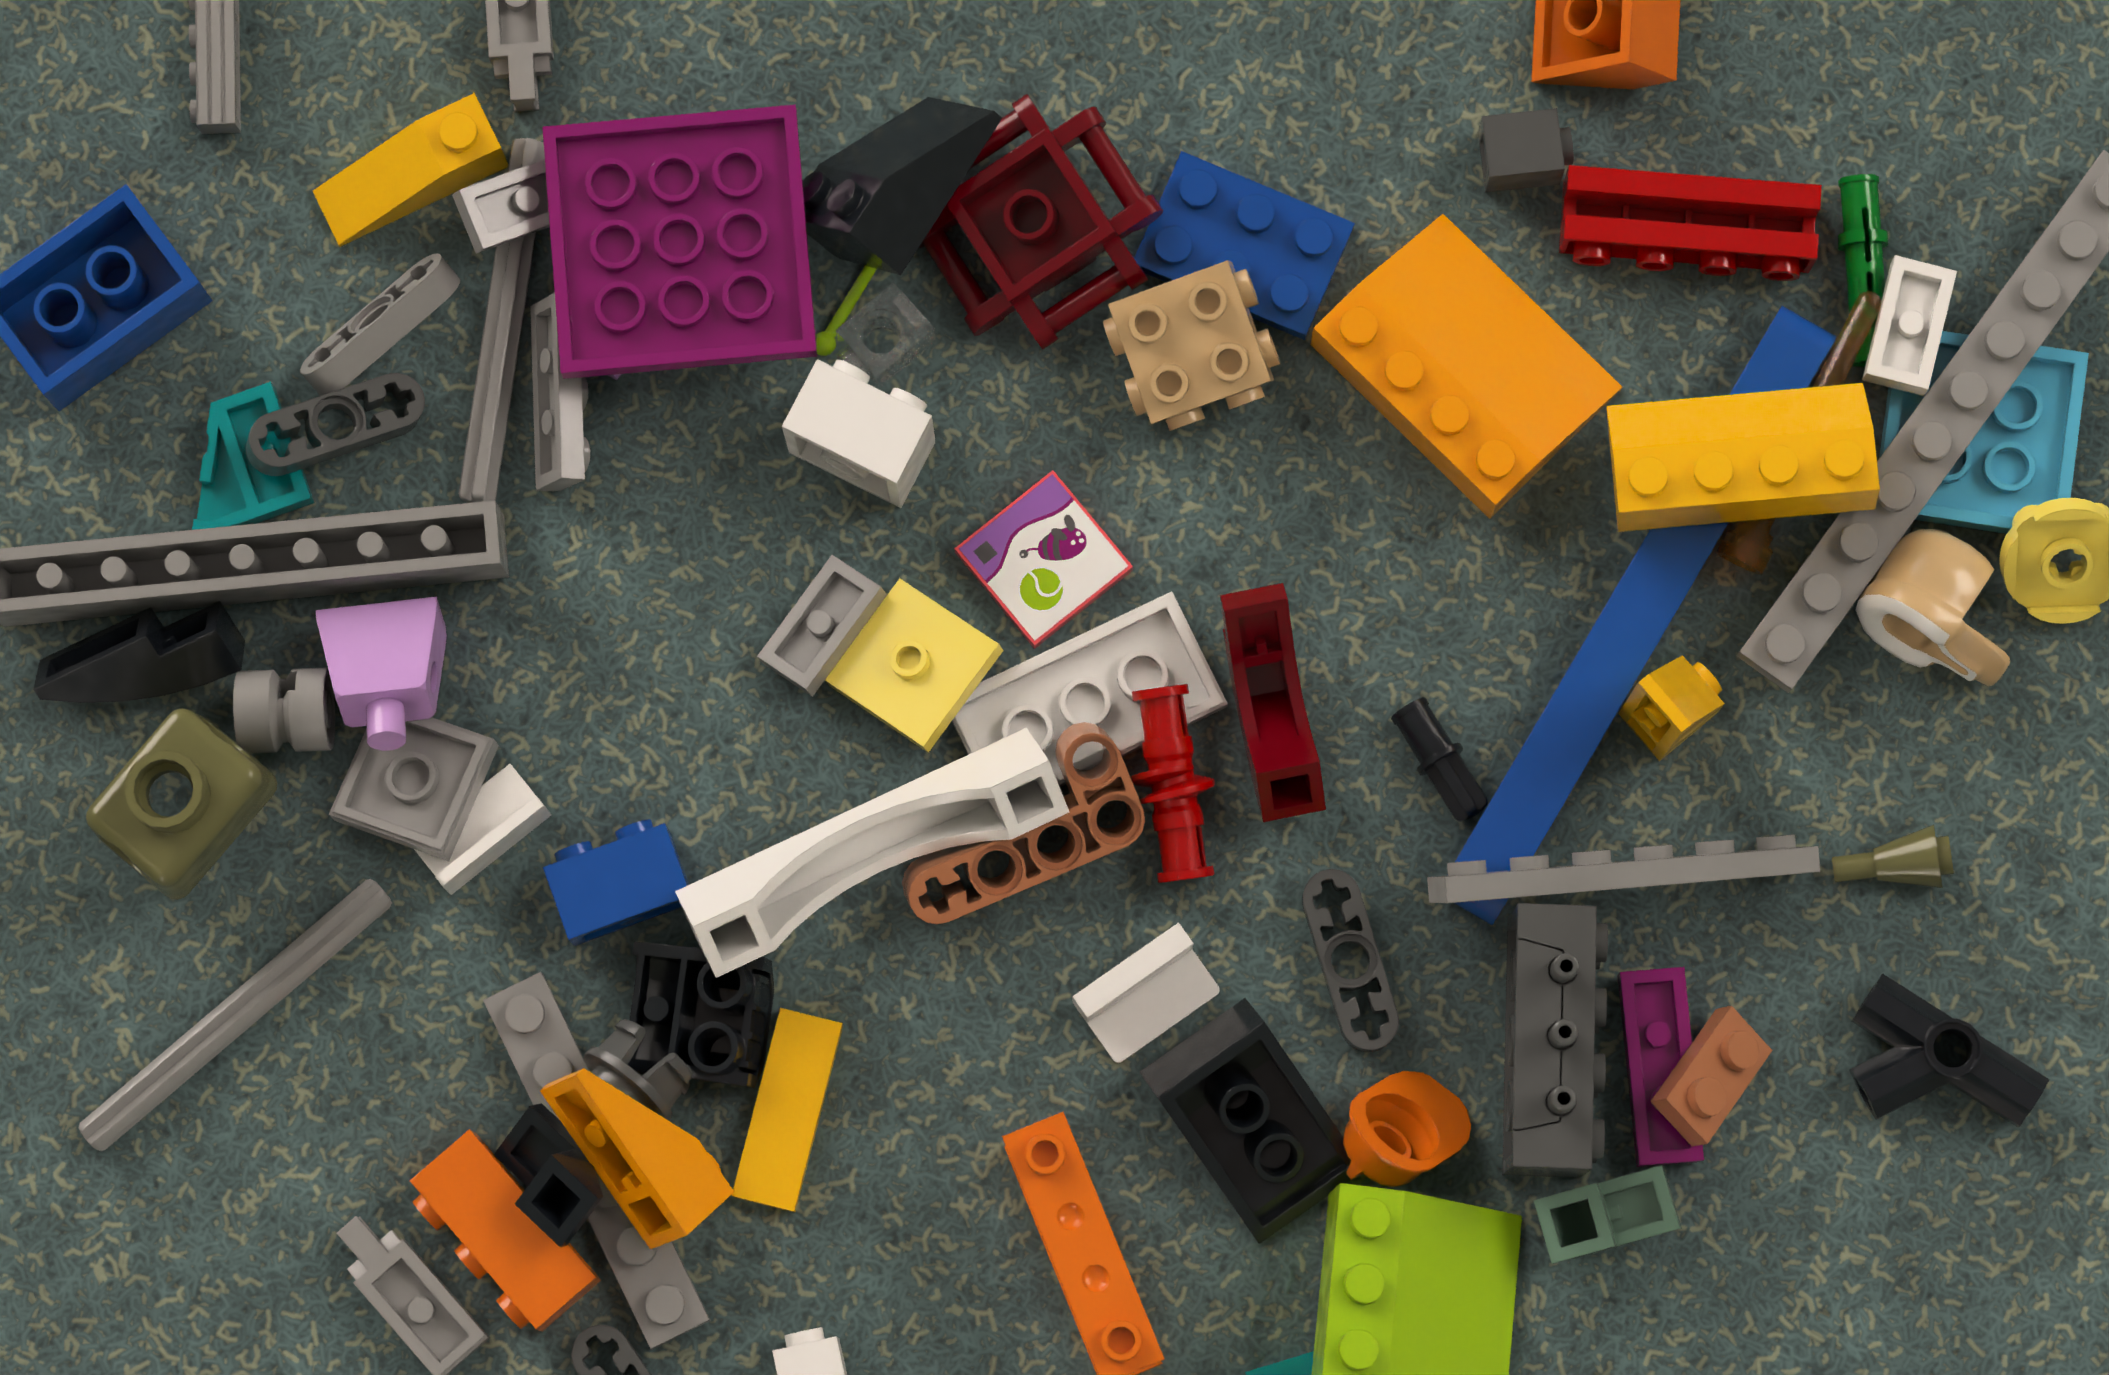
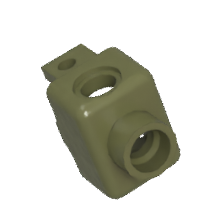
(225, 798)

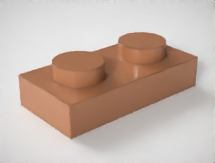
(1711, 1076)

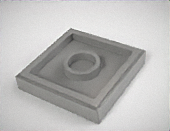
(419, 790)

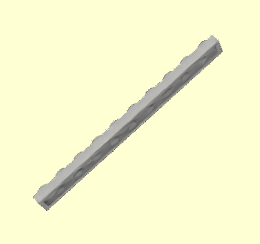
(1936, 434)

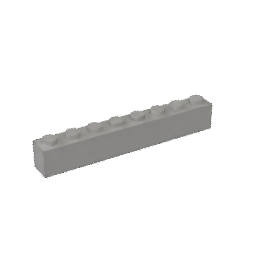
(252, 563)

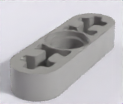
(380, 325)

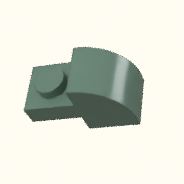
(1607, 1214)

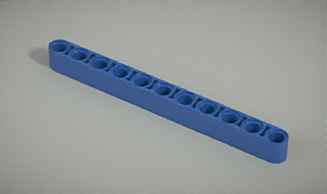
(1620, 643)

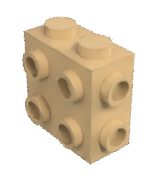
(1192, 345)

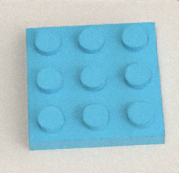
(2021, 450)

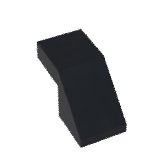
(557, 1174)

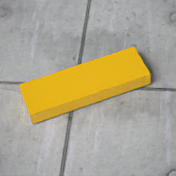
(787, 1110)

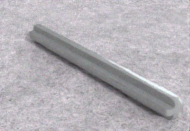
(498, 352)
(234, 1015)

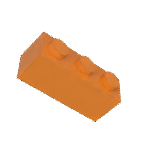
(477, 1202)

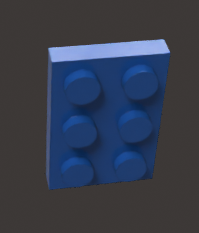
(1277, 238)

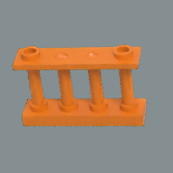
(1082, 1248)

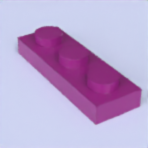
(1654, 1041)

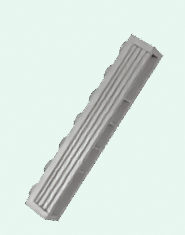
(216, 66)

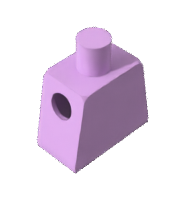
(384, 664)

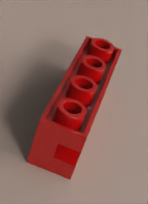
(1690, 221)

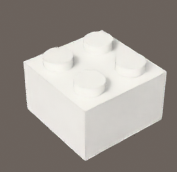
(860, 430)

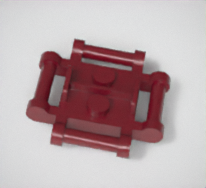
(1041, 223)

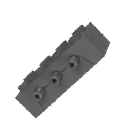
(1551, 1040)

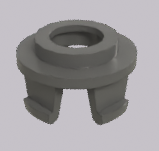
(657, 1087)

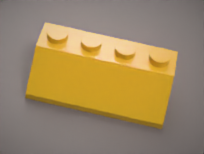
(1743, 457)

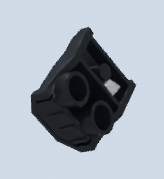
(685, 1014)

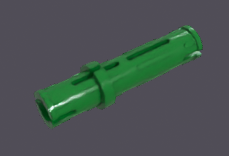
(1862, 244)

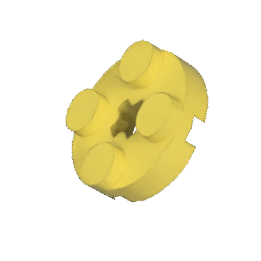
(2036, 538)

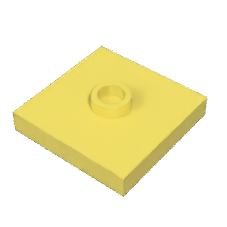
(914, 665)

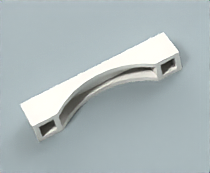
(969, 801)

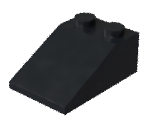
(891, 185)
(1251, 1119)

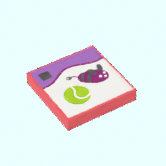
(1043, 559)

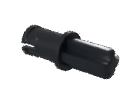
(1440, 760)

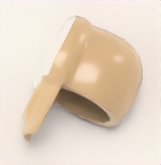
(1920, 602)

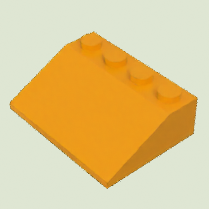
(1464, 364)

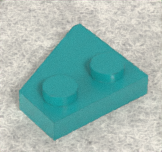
(231, 486)

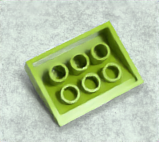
(1415, 1285)

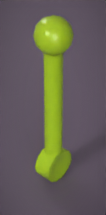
(826, 339)

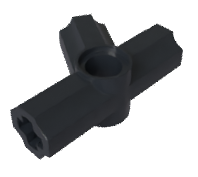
(1912, 1068)

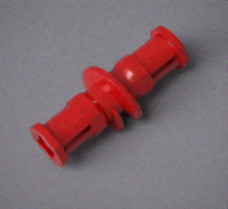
(1173, 783)

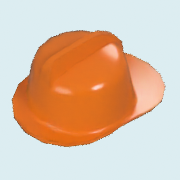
(1404, 1128)

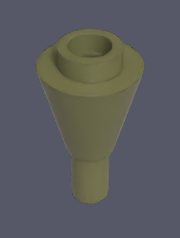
(1912, 859)

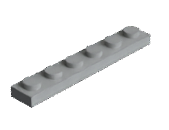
(1596, 872)
(650, 1278)

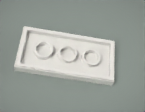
(1094, 683)

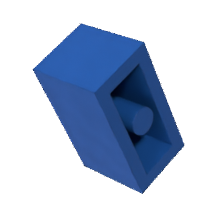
(616, 882)

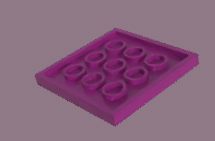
(679, 241)

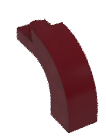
(1271, 703)

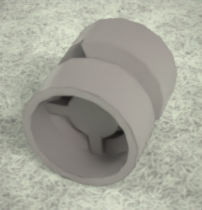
(284, 710)

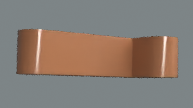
(1026, 863)

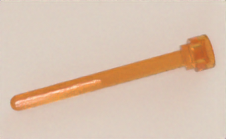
(1750, 540)

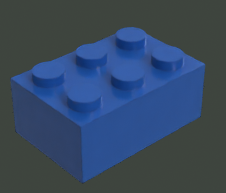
(95, 298)

